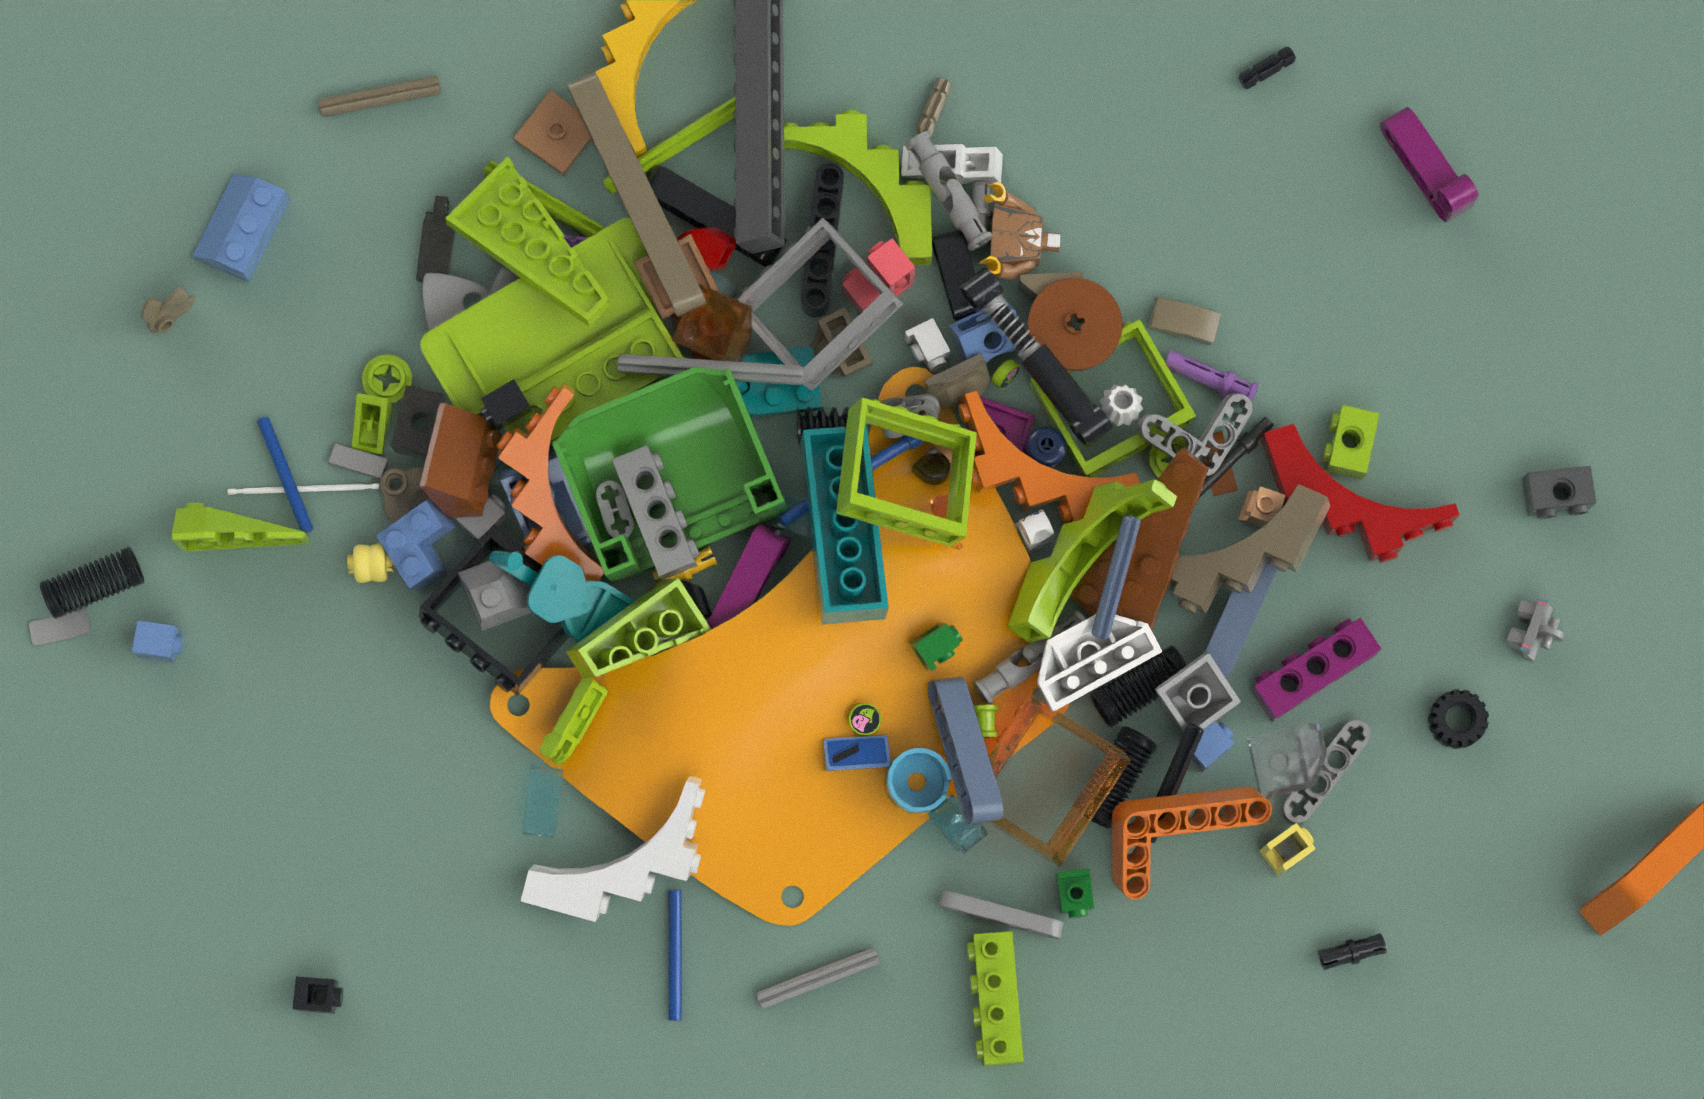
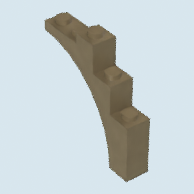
(1280, 541)

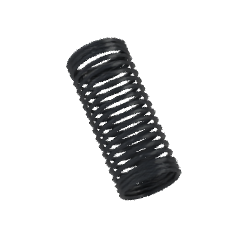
(53, 595)
(1142, 692)
(1133, 741)

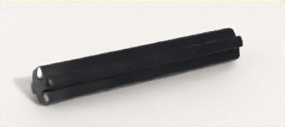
(1180, 764)

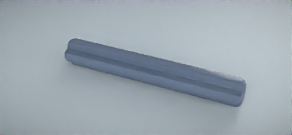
(1116, 576)

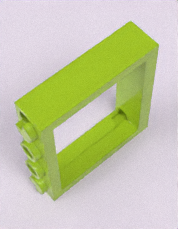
(1183, 417)
(894, 516)

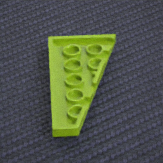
(521, 235)

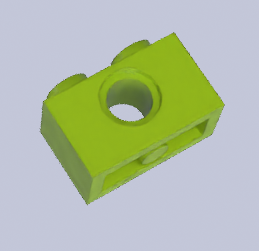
(1358, 424)

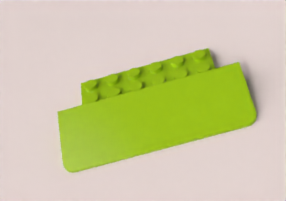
(542, 345)

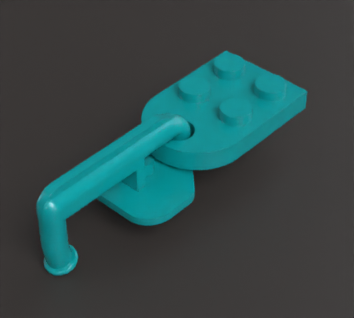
(774, 398)
(563, 594)

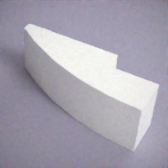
(967, 163)

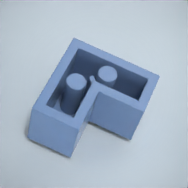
(411, 541)

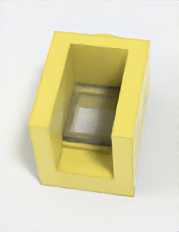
(1288, 848)

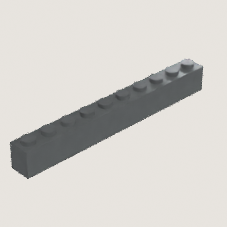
(759, 125)

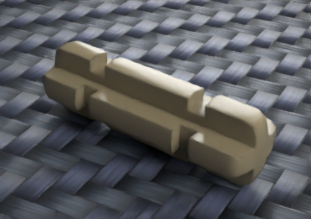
(934, 106)

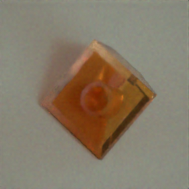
(717, 328)

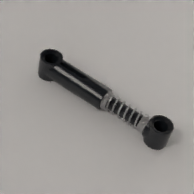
(1083, 417)

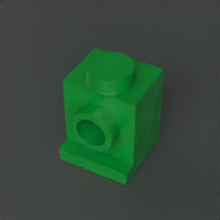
(936, 644)
(1075, 879)

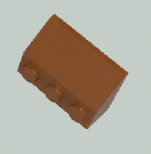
(460, 462)

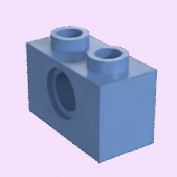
(970, 336)

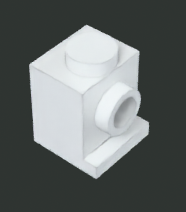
(928, 344)

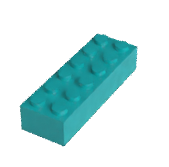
(844, 548)

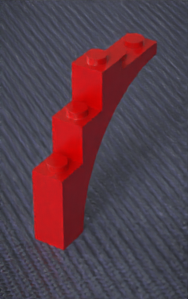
(1378, 524)

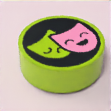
(1005, 373)
(864, 719)

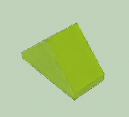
(371, 423)

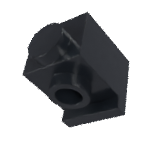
(305, 995)

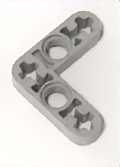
(1196, 446)

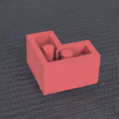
(889, 264)

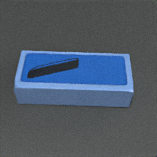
(856, 752)

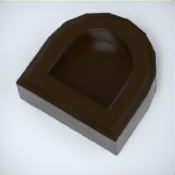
(932, 467)

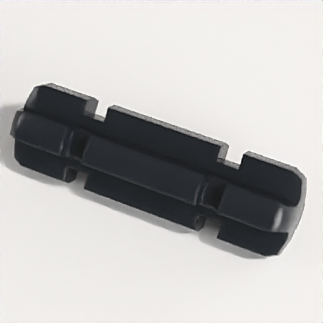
(1267, 67)

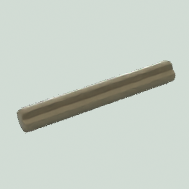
(379, 96)

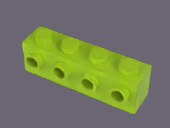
(997, 999)

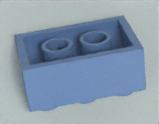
(242, 226)

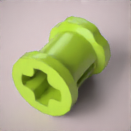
(986, 720)

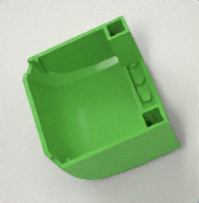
(706, 454)

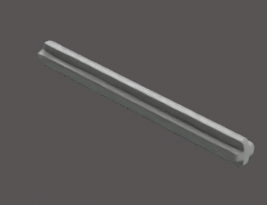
(741, 370)

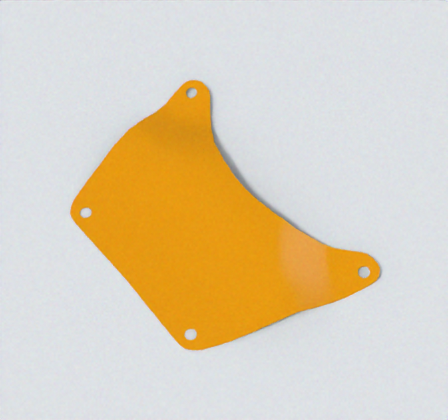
(773, 682)

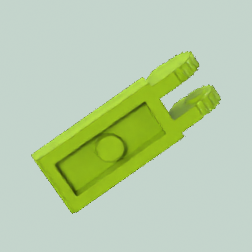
(573, 721)

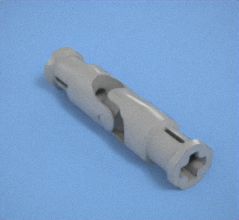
(951, 195)
(1009, 675)

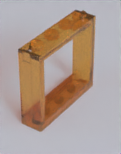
(1089, 799)

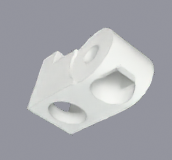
(1035, 531)

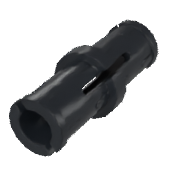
(1352, 951)

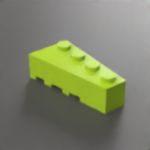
(644, 628)

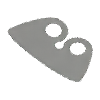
(445, 295)

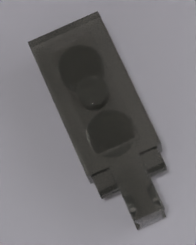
(436, 241)

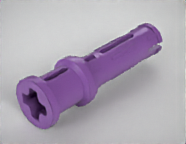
(1222, 382)

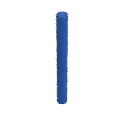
(285, 474)
(675, 955)

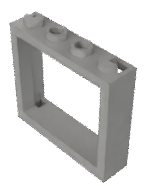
(852, 336)

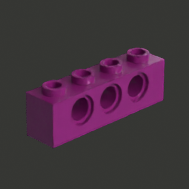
(1360, 647)

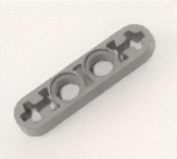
(1328, 773)
(1001, 914)

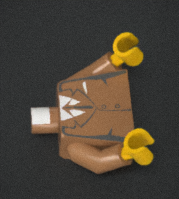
(1016, 235)

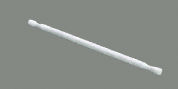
(314, 488)

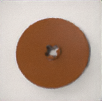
(1087, 303)

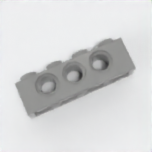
(630, 470)

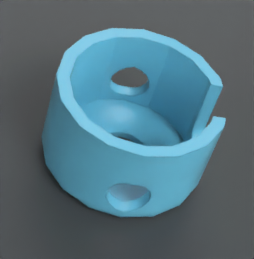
(933, 769)

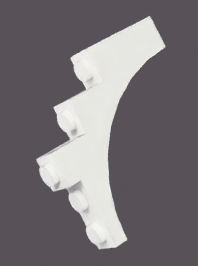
(583, 890)

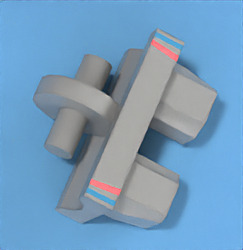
(1538, 615)

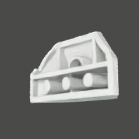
(1081, 662)

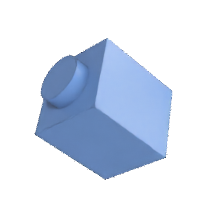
(157, 641)
(1212, 745)

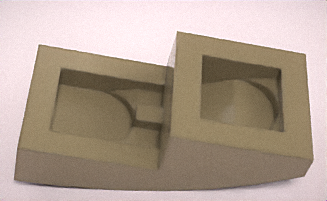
(1184, 320)

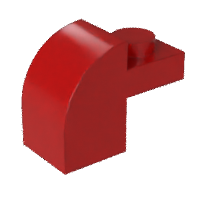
(713, 246)

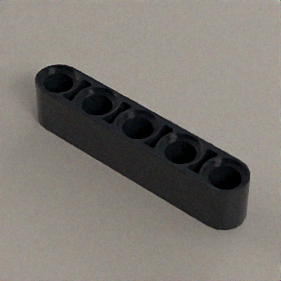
(700, 208)
(825, 255)

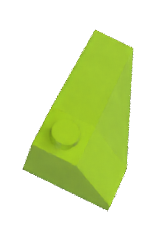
(214, 529)

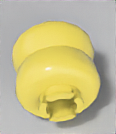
(369, 563)

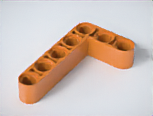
(1174, 822)
(1647, 875)

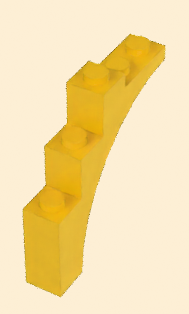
(627, 50)

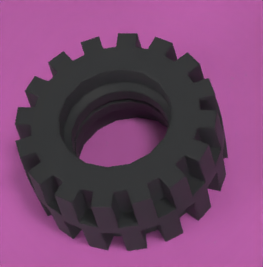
(1474, 707)

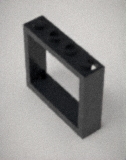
(492, 541)

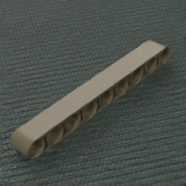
(636, 194)

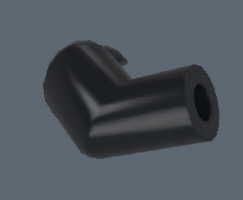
(699, 597)

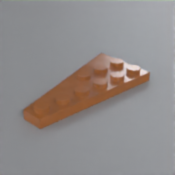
(1154, 548)

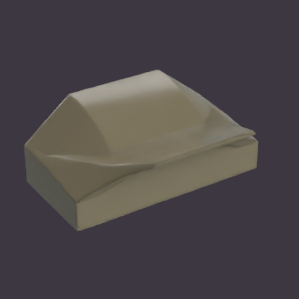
(827, 330)
(958, 380)

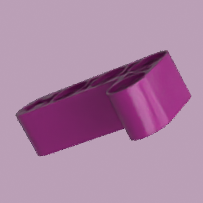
(1428, 166)
(751, 573)

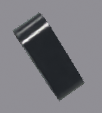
(955, 269)

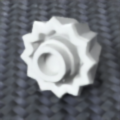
(1121, 404)

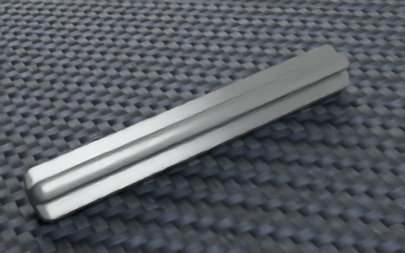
(817, 978)

